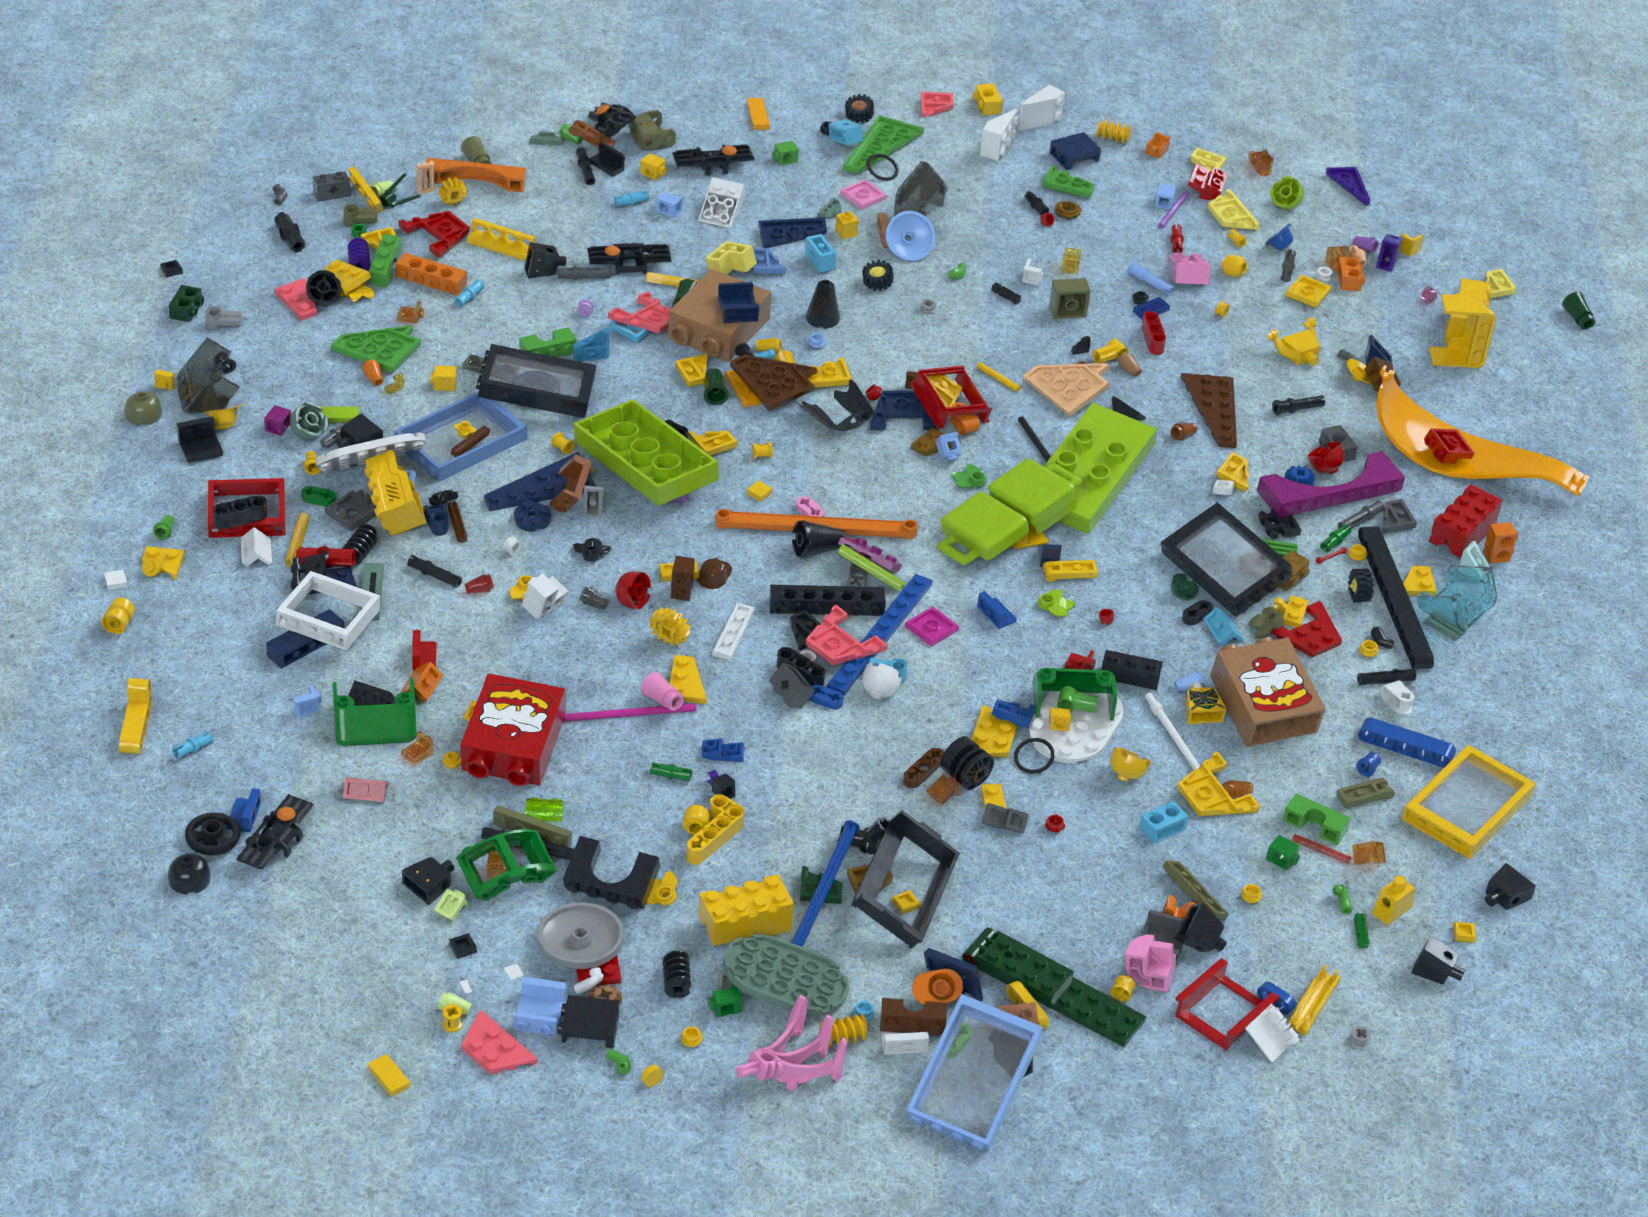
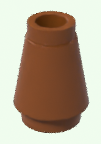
(1183, 430)

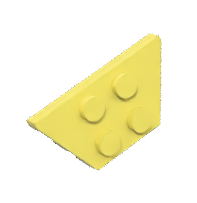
(1231, 212)

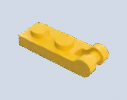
(1070, 569)

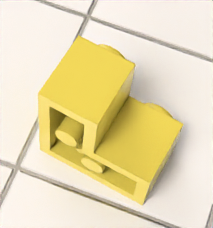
(731, 257)

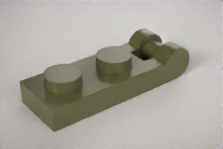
(1365, 792)

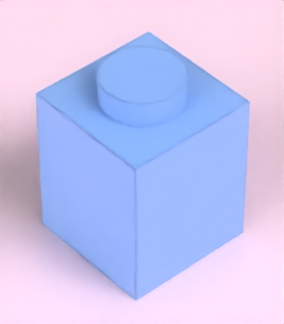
(1165, 196)

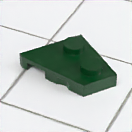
(810, 882)

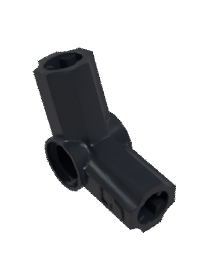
(869, 838)

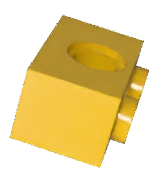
(988, 99)

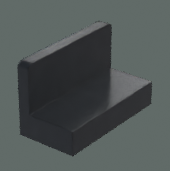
(608, 160)

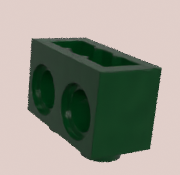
(186, 303)

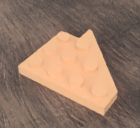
(1069, 385)

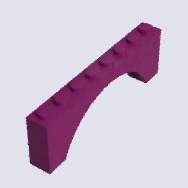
(1289, 497)

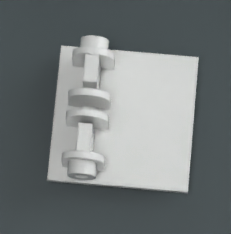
(1272, 1032)

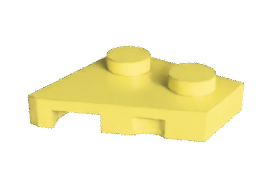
(1207, 159)
(1499, 283)

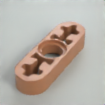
(882, 222)

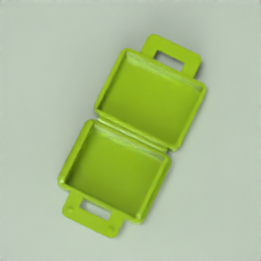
(1015, 500)

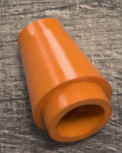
(372, 371)

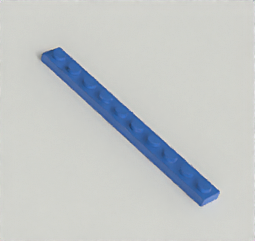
(884, 629)

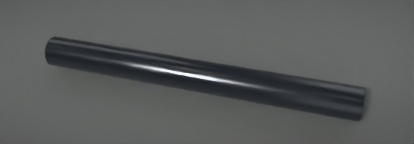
(1034, 438)

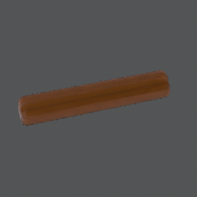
(470, 441)
(457, 521)

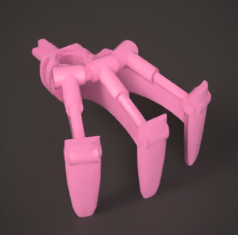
(787, 1067)

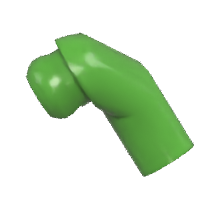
(1342, 893)
(622, 1061)

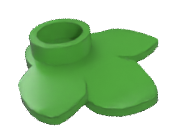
(970, 478)

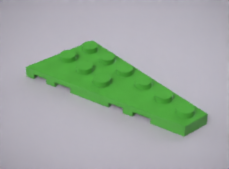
(882, 138)

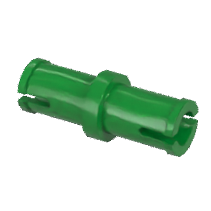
(1335, 538)
(670, 771)

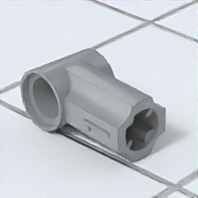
(216, 318)

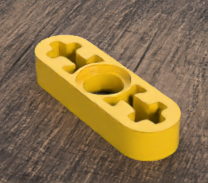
(1019, 995)

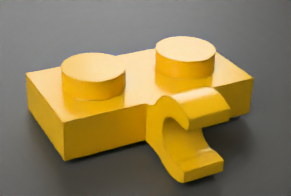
(1293, 611)

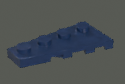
(789, 230)

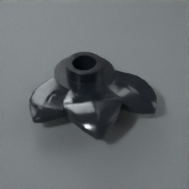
(591, 549)

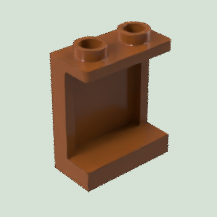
(576, 472)

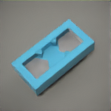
(629, 331)

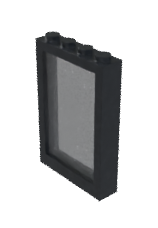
(536, 380)
(1226, 559)

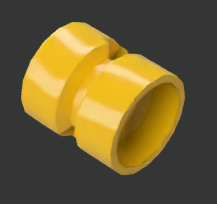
(118, 615)

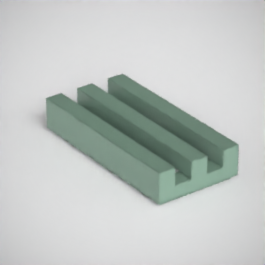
(1445, 628)

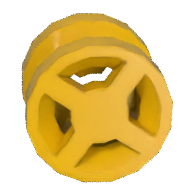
(1123, 988)

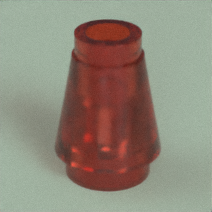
(479, 585)

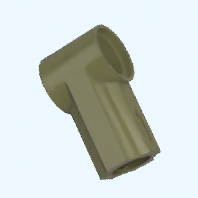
(355, 215)

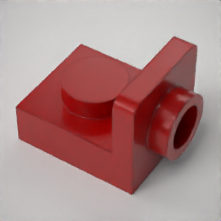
(1080, 662)

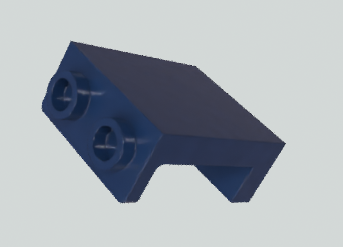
(1074, 148)
(737, 302)

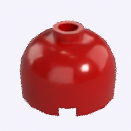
(1327, 458)
(634, 587)

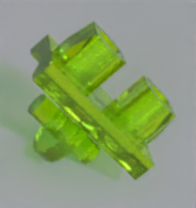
(544, 809)

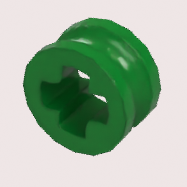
(357, 230)

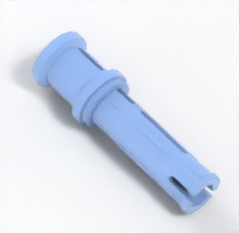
(1144, 274)

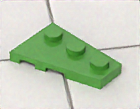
(1065, 183)

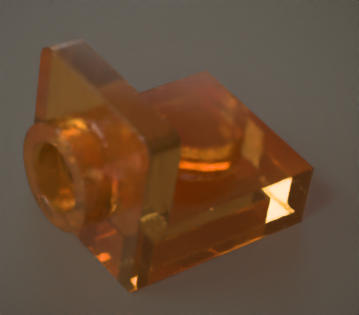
(411, 315)
(419, 750)
(943, 789)

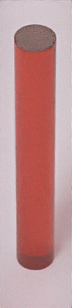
(1321, 849)

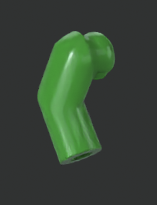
(959, 272)

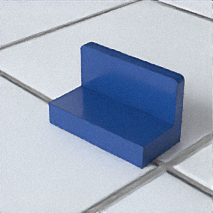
(995, 610)
(246, 810)

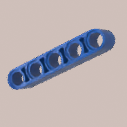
(1407, 742)

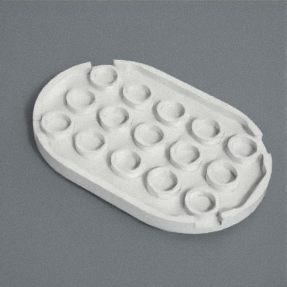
(360, 452)
(1087, 733)

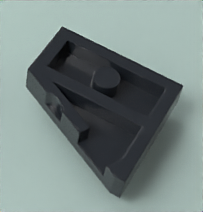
(802, 626)

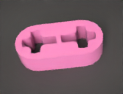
(812, 508)

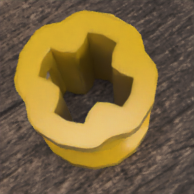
(565, 445)
(762, 450)
(450, 1016)

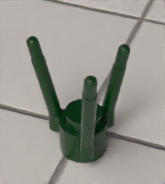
(388, 197)

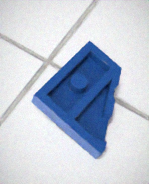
(1012, 712)

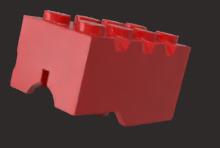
(1466, 520)

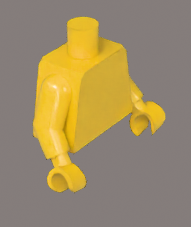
(1299, 347)

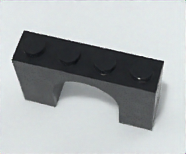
(631, 891)

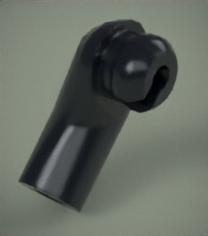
(1379, 637)

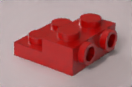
(1448, 445)

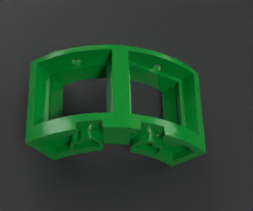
(539, 870)

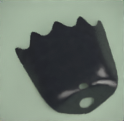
(852, 401)

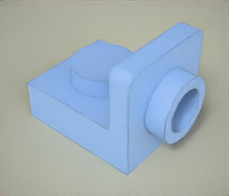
(307, 703)

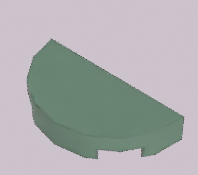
(545, 138)
(830, 209)

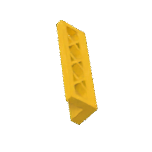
(502, 243)

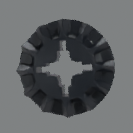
(443, 497)

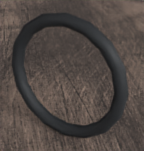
(877, 176)
(1035, 770)

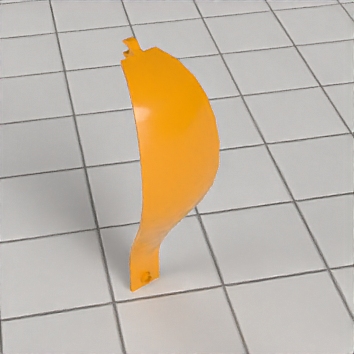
(1409, 423)

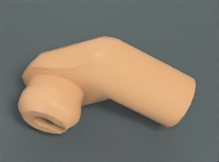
(1358, 253)

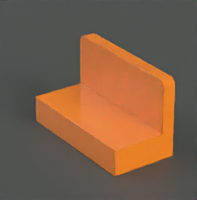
(425, 681)

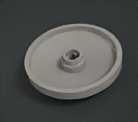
(580, 935)

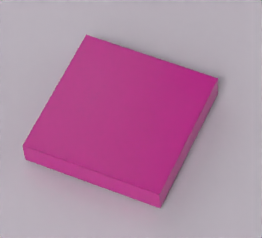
(931, 626)

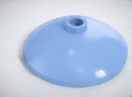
(919, 231)

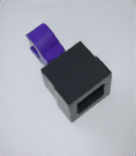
(722, 784)

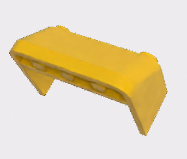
(1474, 345)

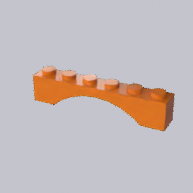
(507, 177)

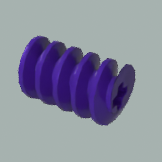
(359, 253)

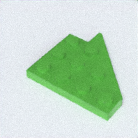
(386, 346)

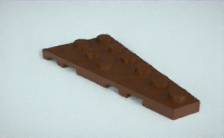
(1216, 403)

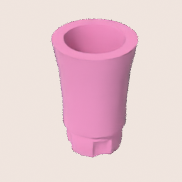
(661, 691)

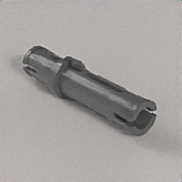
(588, 272)
(1366, 513)

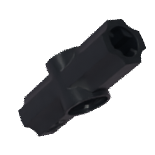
(289, 232)

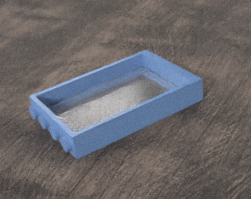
(441, 436)

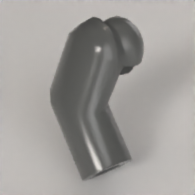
(280, 194)
(1346, 355)

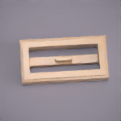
(430, 165)

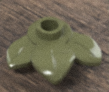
(1267, 621)

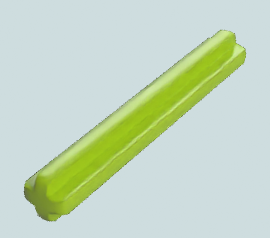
(871, 567)

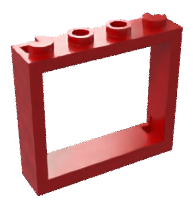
(248, 487)

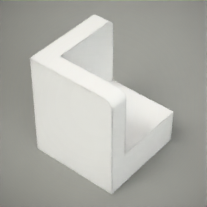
(1031, 274)

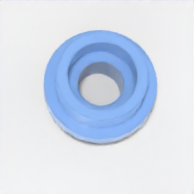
(816, 340)

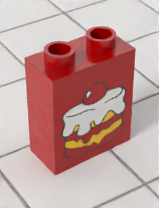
(513, 730)

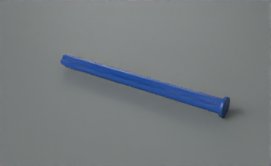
(825, 883)

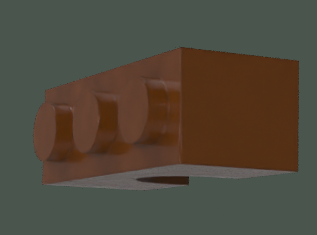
(898, 1019)

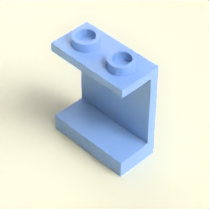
(540, 1006)

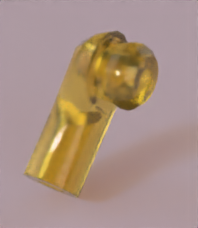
(396, 386)

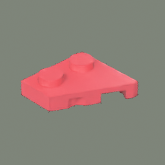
(935, 103)

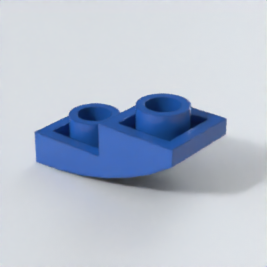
(716, 750)

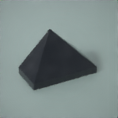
(1122, 408)

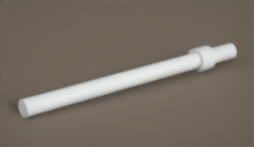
(1158, 710)

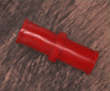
(1177, 238)

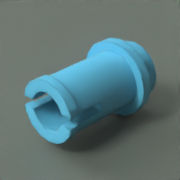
(769, 354)

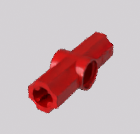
(336, 557)

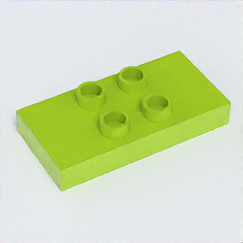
(646, 452)
(1105, 454)

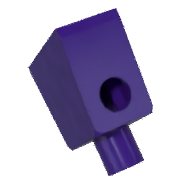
(1390, 248)

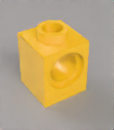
(846, 225)

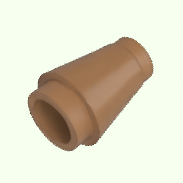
(1129, 364)

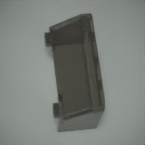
(920, 189)
(201, 380)

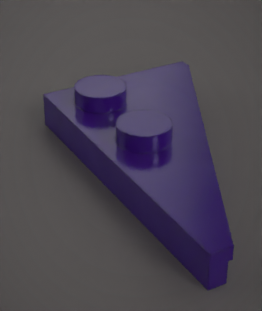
(1350, 180)

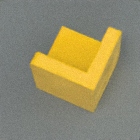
(1411, 245)

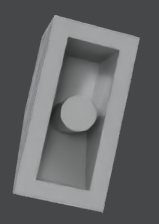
(593, 501)

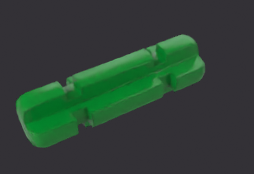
(1361, 930)

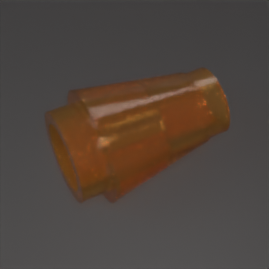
(1238, 788)

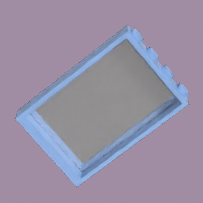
(974, 1073)

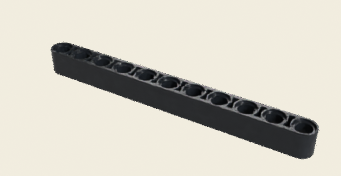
(1396, 598)

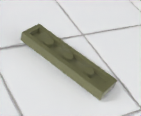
(548, 832)
(1193, 888)

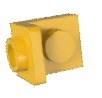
(1059, 719)

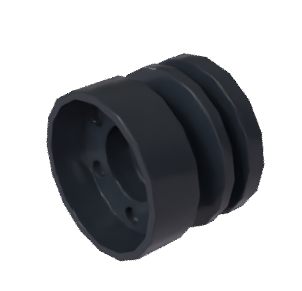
(967, 762)

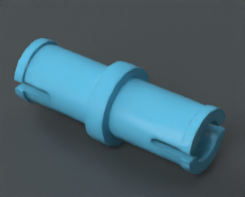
(631, 198)
(469, 293)
(192, 744)

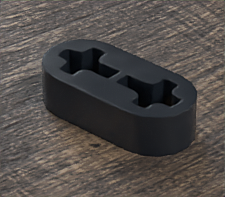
(1198, 610)

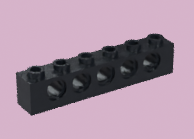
(821, 599)

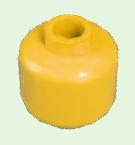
(1234, 266)
(695, 818)

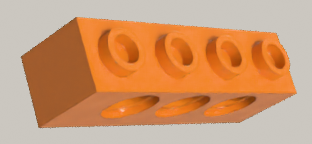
(431, 273)

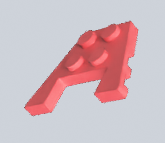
(652, 317)
(837, 645)

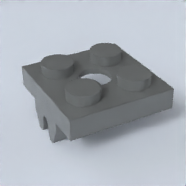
(352, 501)

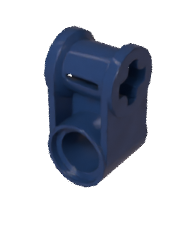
(437, 519)

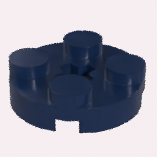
(540, 513)

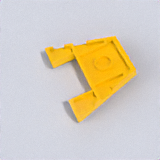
(1207, 794)

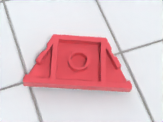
(494, 1047)

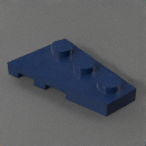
(969, 973)

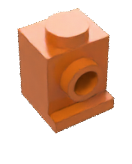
(1158, 145)

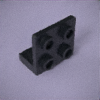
(198, 439)
(369, 695)

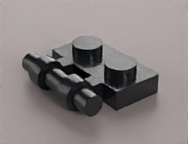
(1285, 525)
(313, 563)

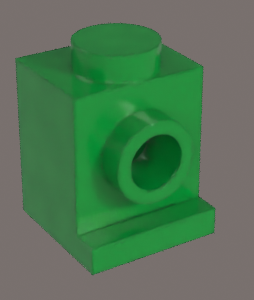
(725, 1001)

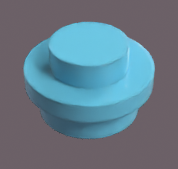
(865, 1008)

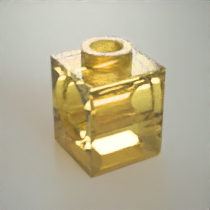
(1071, 260)

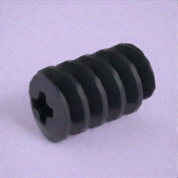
(362, 541)
(676, 974)

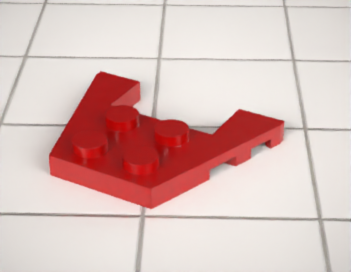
(442, 226)
(1313, 636)

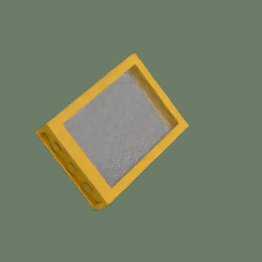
(1468, 801)

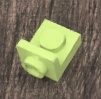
(451, 904)

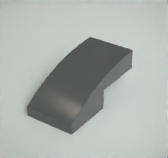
(1005, 818)

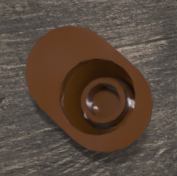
(714, 573)

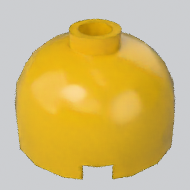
(1128, 764)

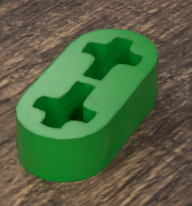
(318, 496)

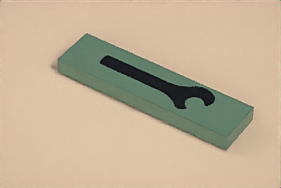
(373, 580)

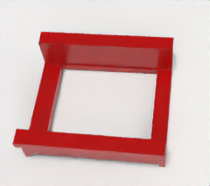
(934, 405)
(1201, 987)

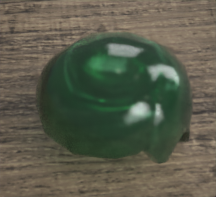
(1182, 588)

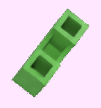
(387, 254)
(560, 345)
(1303, 810)

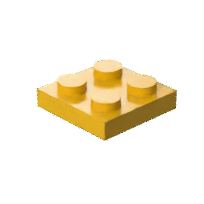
(1308, 291)

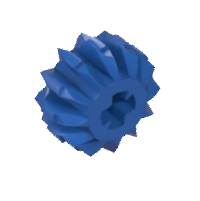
(1300, 475)

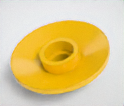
(1357, 371)

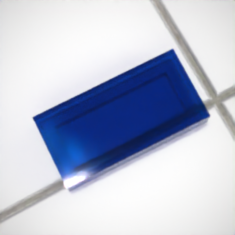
(1156, 305)

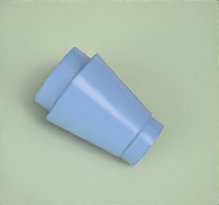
(1186, 682)

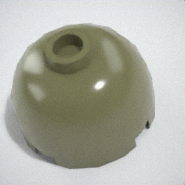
(143, 408)

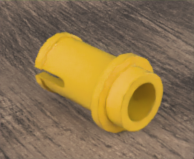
(1239, 240)

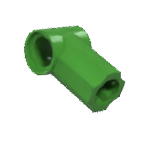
(1072, 700)

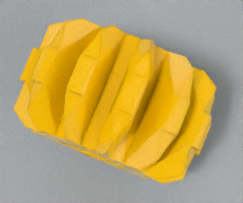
(452, 191)

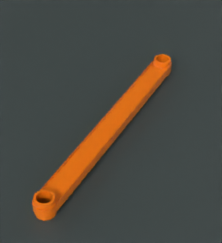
(782, 522)

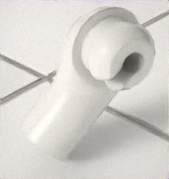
(589, 983)

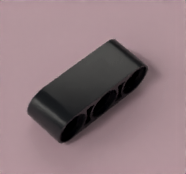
(240, 512)
(807, 668)

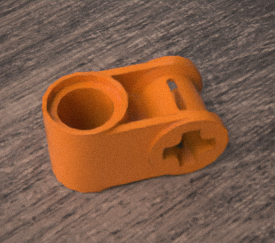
(965, 423)

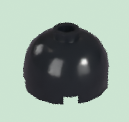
(323, 288)
(189, 873)

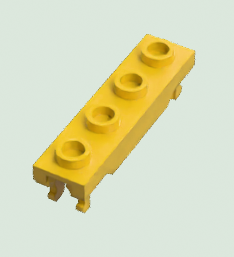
(1314, 1001)

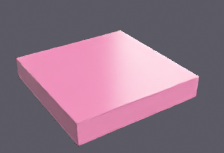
(863, 194)

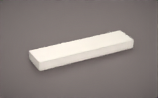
(733, 631)

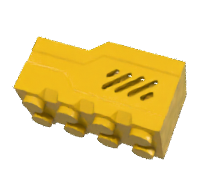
(1478, 290)
(393, 494)
(746, 910)

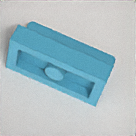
(1222, 626)

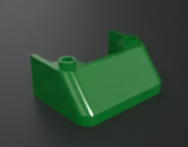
(1082, 680)
(375, 722)

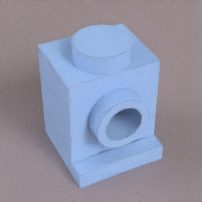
(669, 204)

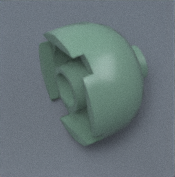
(308, 421)

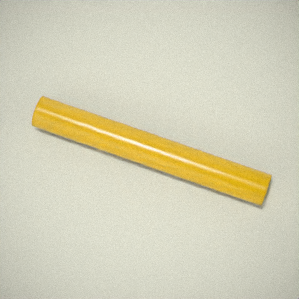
(998, 377)

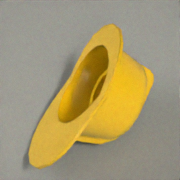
(224, 418)

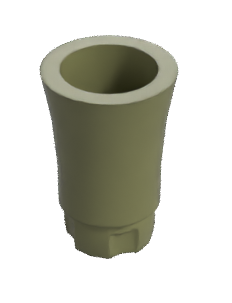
(474, 150)

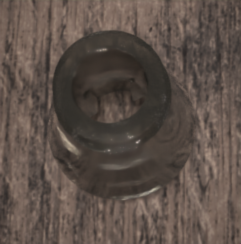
(593, 598)

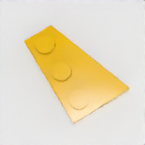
(364, 189)
(687, 679)

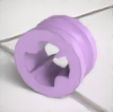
(587, 304)

